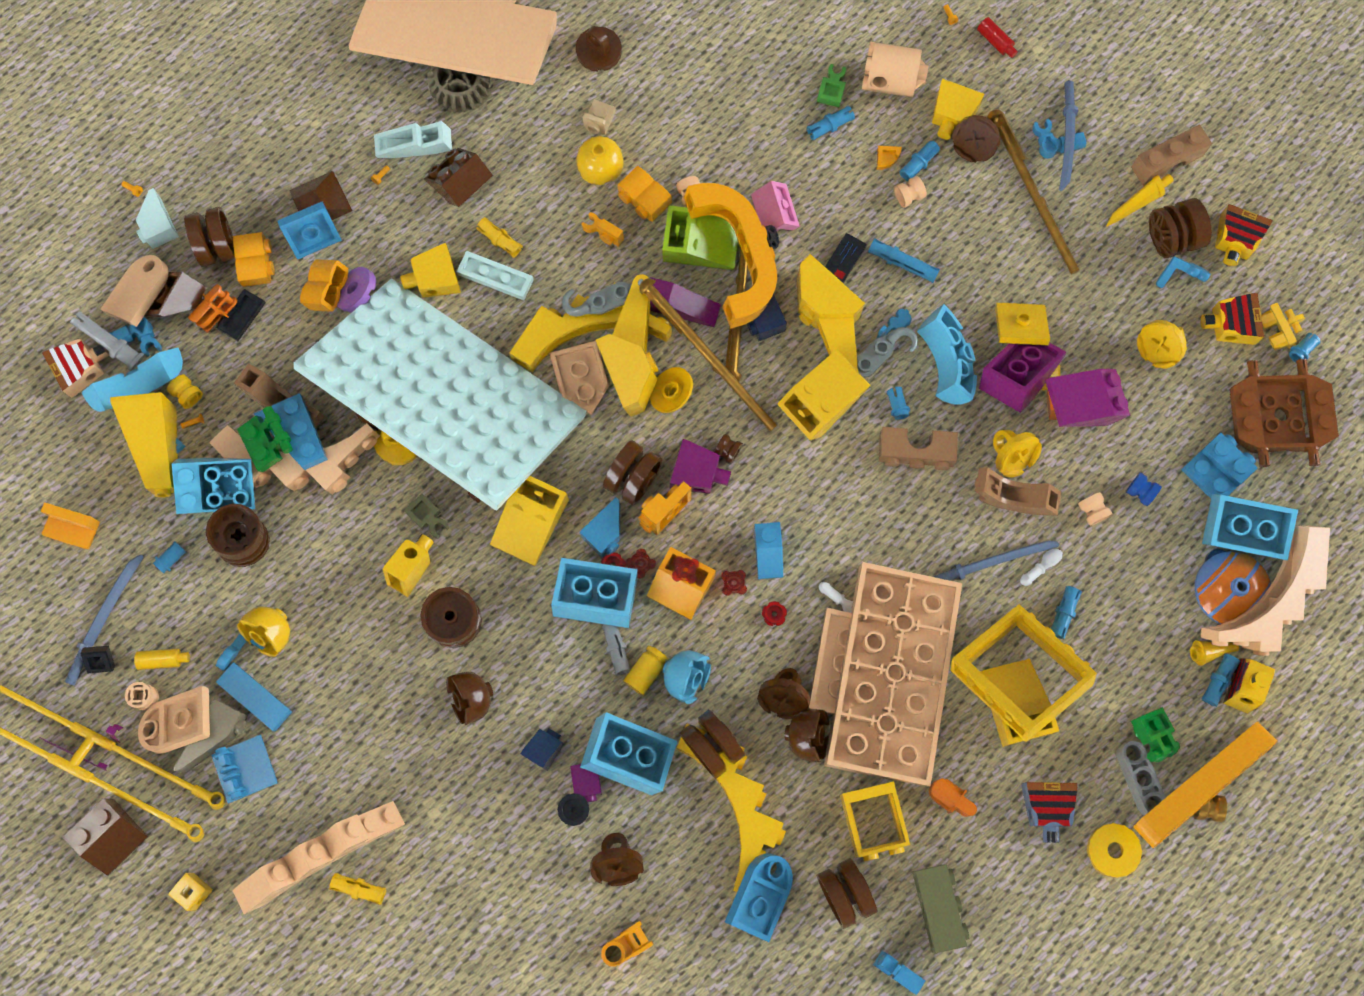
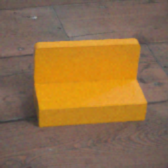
(69, 526)

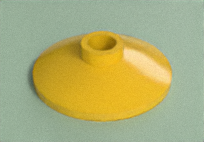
(671, 390)

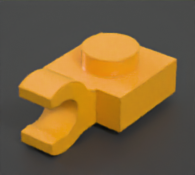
(608, 232)

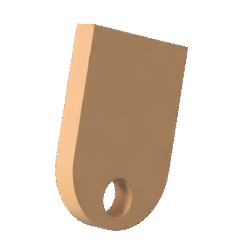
(137, 290)
(177, 721)

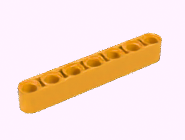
(1204, 784)

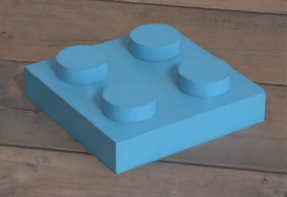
(309, 230)

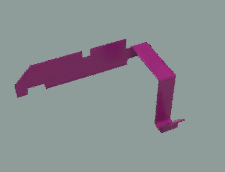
(111, 730)

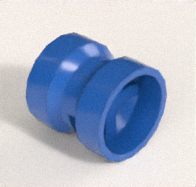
(1143, 489)

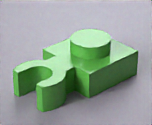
(832, 87)

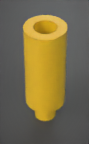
(160, 659)

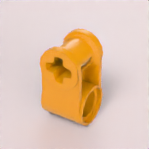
(627, 944)

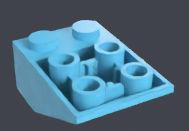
(212, 483)

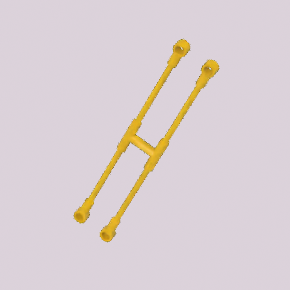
(91, 738)

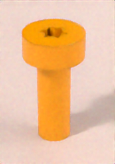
(952, 19)
(377, 178)
(136, 190)

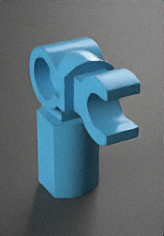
(1050, 145)
(143, 332)
(900, 973)

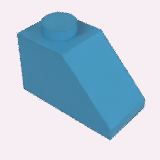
(604, 530)
(768, 550)

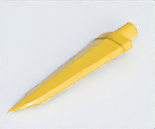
(1146, 195)

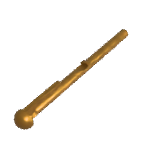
(1017, 156)
(682, 327)
(734, 336)

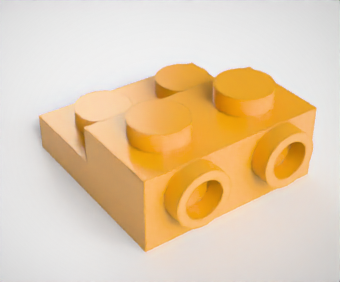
(659, 512)

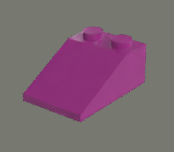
(1020, 373)
(1088, 398)

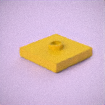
(1022, 323)

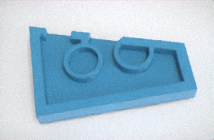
(301, 429)

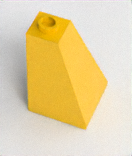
(151, 435)

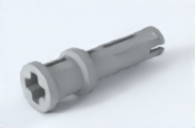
(117, 348)

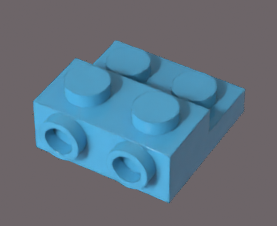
(1220, 466)

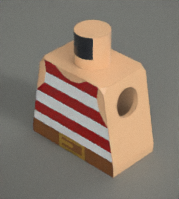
(75, 365)

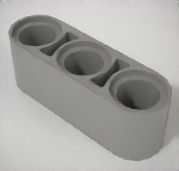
(1130, 770)

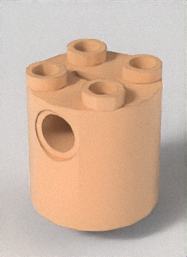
(894, 69)

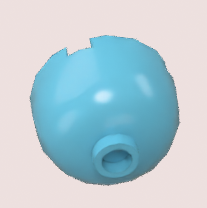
(685, 673)

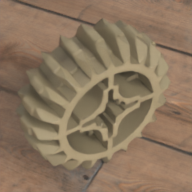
(457, 88)

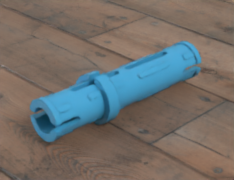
(903, 260)

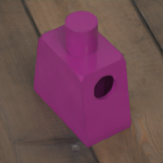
(698, 468)

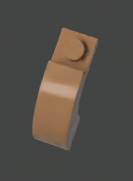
(266, 391)
(1017, 496)

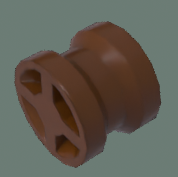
(728, 448)

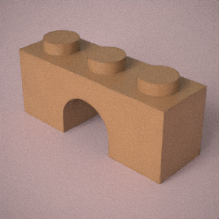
(1179, 149)
(896, 449)

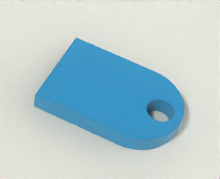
(761, 896)

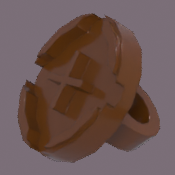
(598, 48)
(976, 138)
(784, 695)
(616, 865)

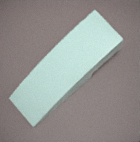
(413, 141)

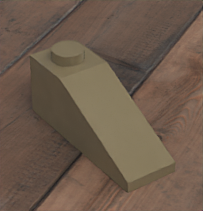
(224, 727)

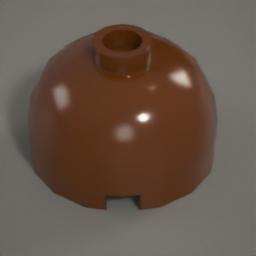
(470, 696)
(807, 734)

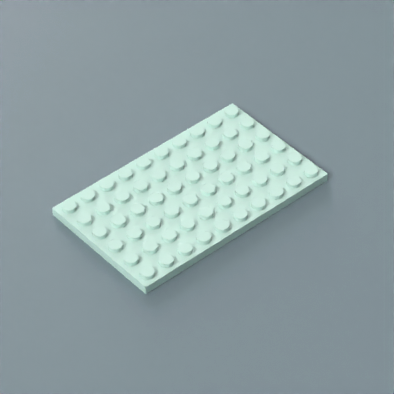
(441, 392)

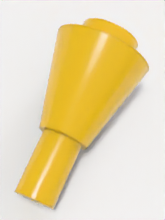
(1204, 652)

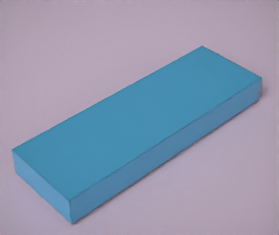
(254, 696)

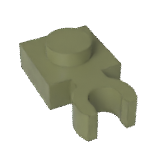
(425, 514)

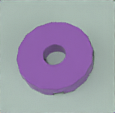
(356, 289)

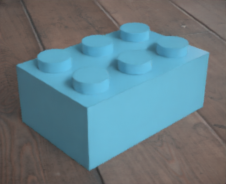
(1250, 526)
(594, 592)
(629, 754)

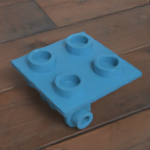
(244, 768)

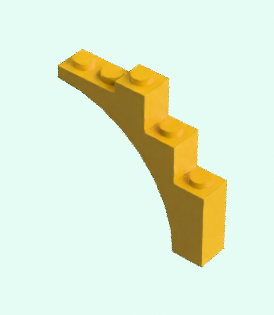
(551, 330)
(744, 796)

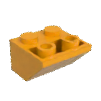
(680, 595)

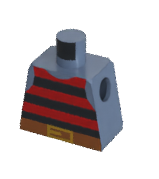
(1050, 806)

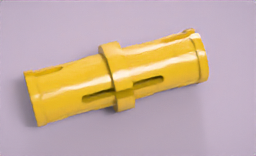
(499, 237)
(357, 888)

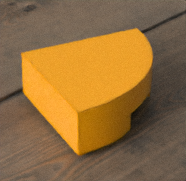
(887, 156)

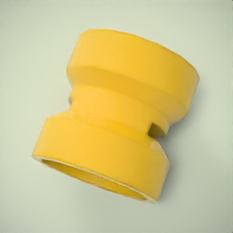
(184, 390)

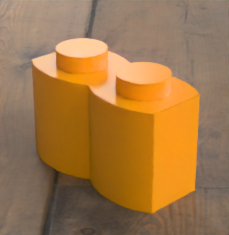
(644, 194)
(253, 259)
(324, 285)

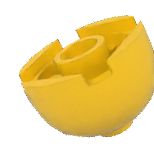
(599, 160)
(267, 628)

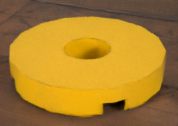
(1130, 850)

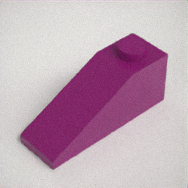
(687, 303)

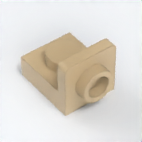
(599, 117)

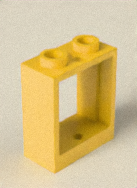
(868, 793)

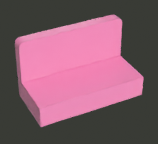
(775, 206)

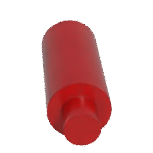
(997, 37)

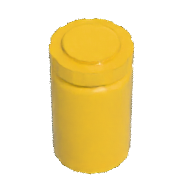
(645, 670)

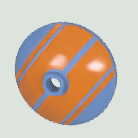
(1218, 581)

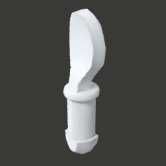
(1049, 559)
(837, 597)

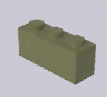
(940, 908)

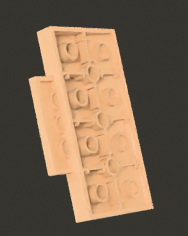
(459, 35)
(887, 673)

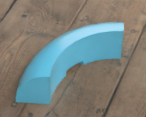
(952, 356)
(143, 380)

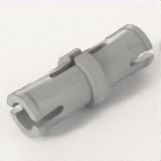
(616, 649)

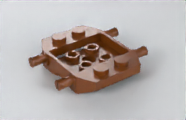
(1258, 398)

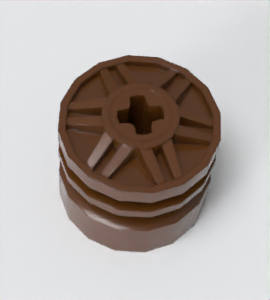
(1180, 228)
(228, 526)

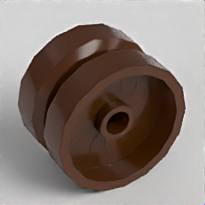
(210, 236)
(632, 472)
(442, 605)
(715, 741)
(850, 891)

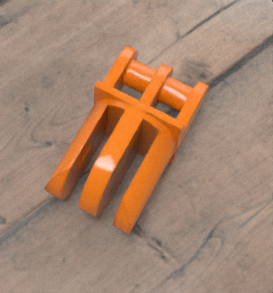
(210, 311)
(951, 797)

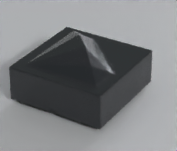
(97, 659)

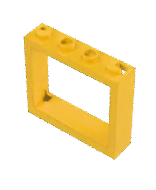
(995, 698)

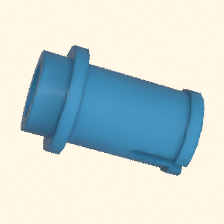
(1305, 347)
(898, 404)
(169, 557)

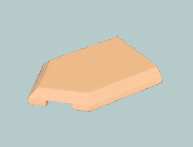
(581, 375)

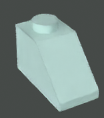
(155, 222)

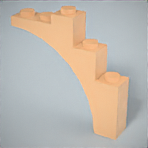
(328, 474)
(1284, 600)
(315, 854)

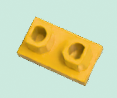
(1285, 336)

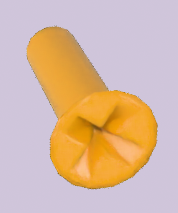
(199, 419)

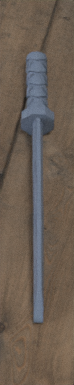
(1069, 113)
(960, 571)
(102, 616)

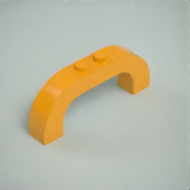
(732, 206)

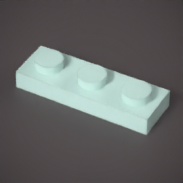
(495, 275)

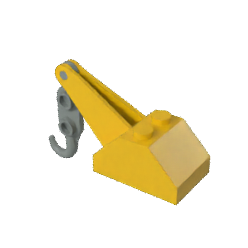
(834, 310)
(626, 349)

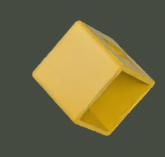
(185, 884)

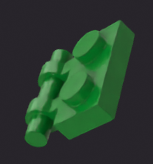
(259, 442)
(1156, 731)

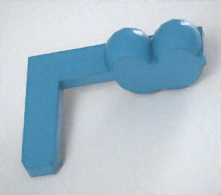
(1190, 268)
(902, 319)
(232, 651)

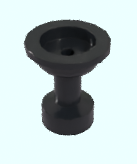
(573, 809)

